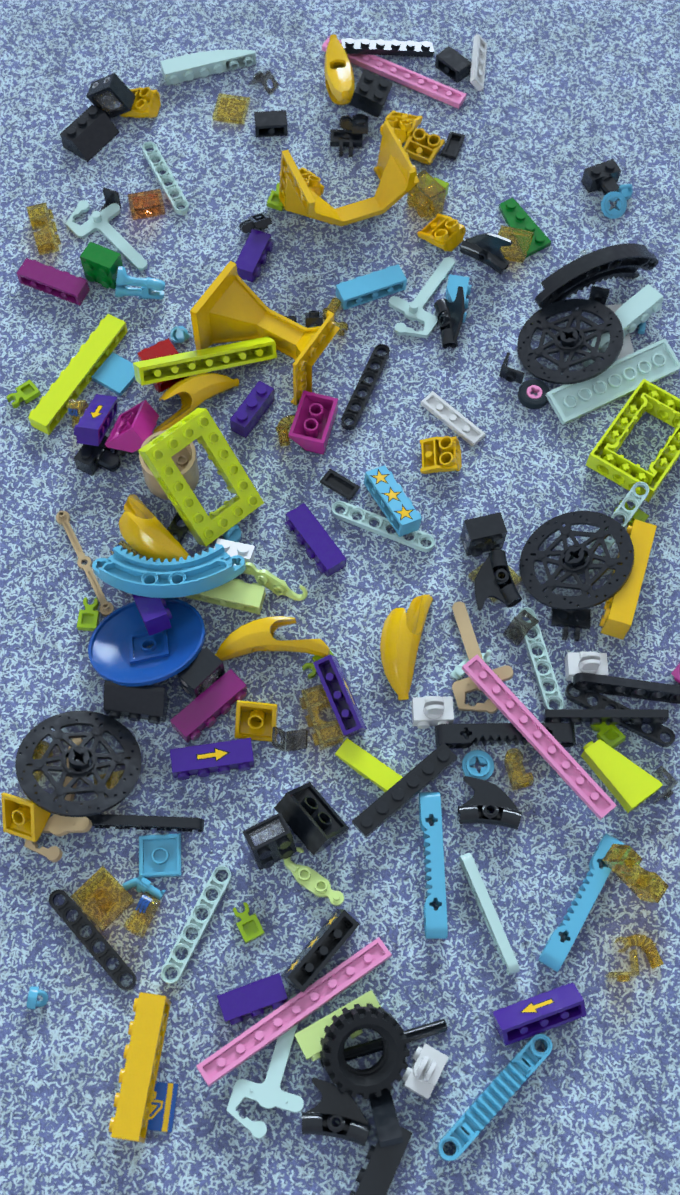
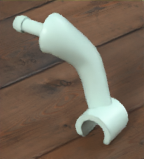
(457, 673)

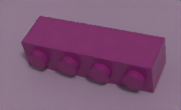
(53, 281)
(208, 706)

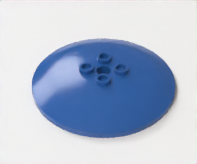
(121, 639)

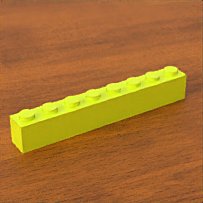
(204, 360)
(77, 374)

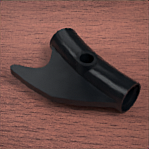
(487, 249)
(450, 318)
(495, 581)
(488, 797)
(333, 1105)

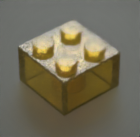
(426, 196)
(102, 898)

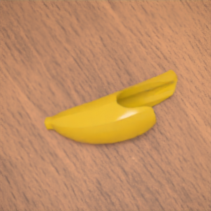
(338, 73)
(194, 392)
(147, 533)
(259, 637)
(401, 642)

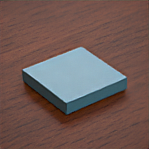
(115, 374)
(160, 855)

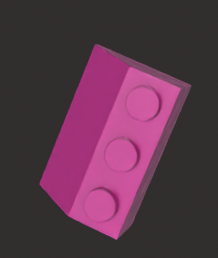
(314, 421)
(133, 428)

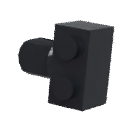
(602, 177)
(93, 457)

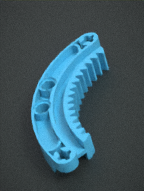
(168, 578)

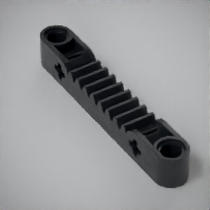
(452, 734)

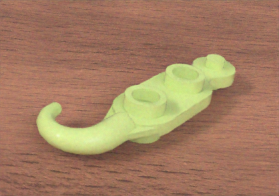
(273, 583)
(314, 881)

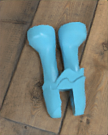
(150, 287)

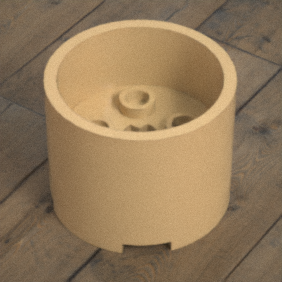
(185, 461)

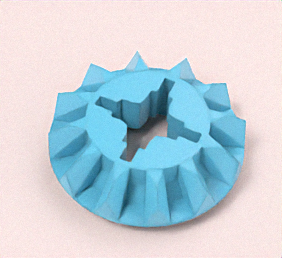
(621, 205)
(483, 759)

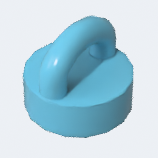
(626, 190)
(179, 334)
(233, 534)
(33, 994)

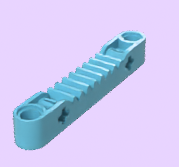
(434, 920)
(557, 951)
(494, 1097)

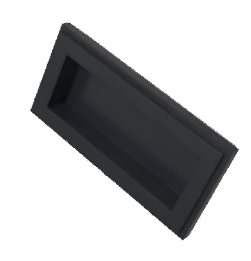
(452, 145)
(339, 484)

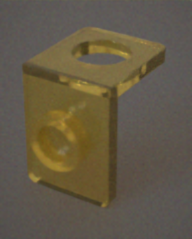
(625, 976)

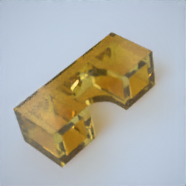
(41, 218)
(325, 733)
(625, 865)

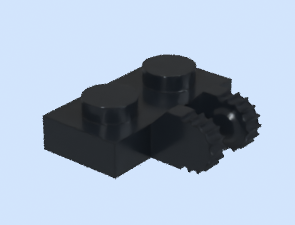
(357, 123)
(345, 138)
(258, 221)
(571, 619)

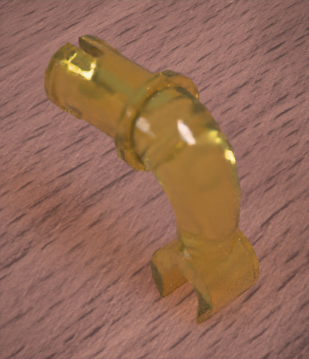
(333, 307)
(283, 428)
(647, 946)

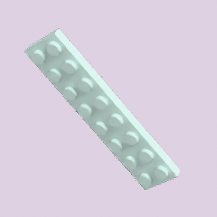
(619, 380)

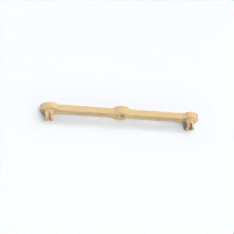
(105, 607)

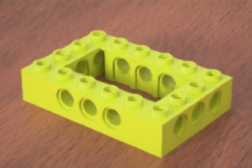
(158, 458)
(622, 471)

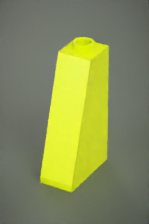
(620, 775)

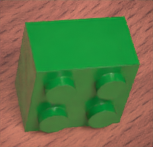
(101, 265)

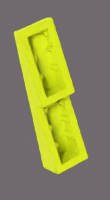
(367, 765)

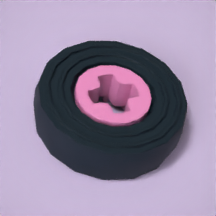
(532, 401)

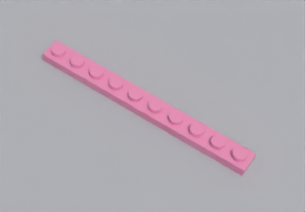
(406, 77)
(539, 737)
(293, 1012)

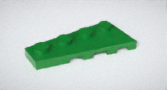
(518, 218)

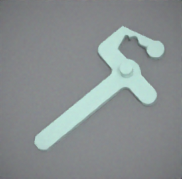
(100, 222)
(414, 309)
(269, 1092)

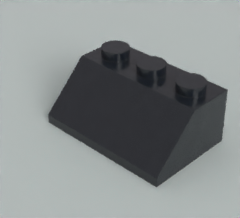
(88, 133)
(135, 702)
(311, 817)

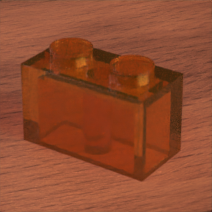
(146, 204)

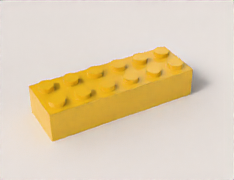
(622, 606)
(141, 1068)

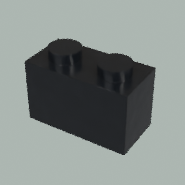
(453, 64)
(271, 123)

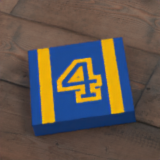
(163, 1107)

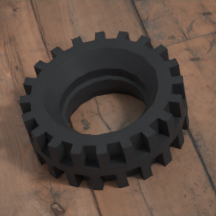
(380, 1074)

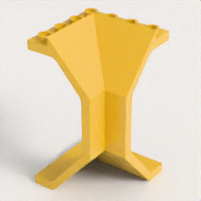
(393, 169)
(235, 313)

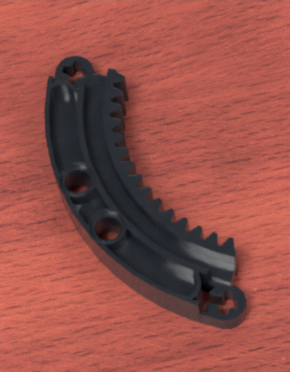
(600, 264)

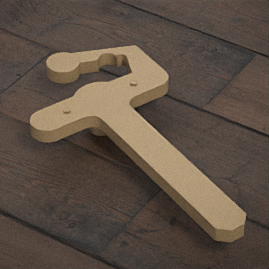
(466, 685)
(61, 825)

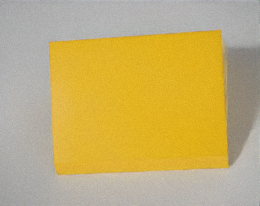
(255, 720)
(23, 817)

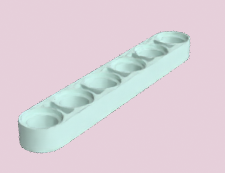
(167, 177)
(626, 514)
(367, 516)
(543, 659)
(489, 913)
(199, 925)

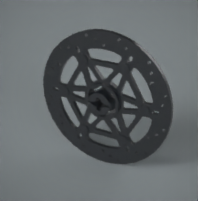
(570, 341)
(577, 560)
(78, 763)

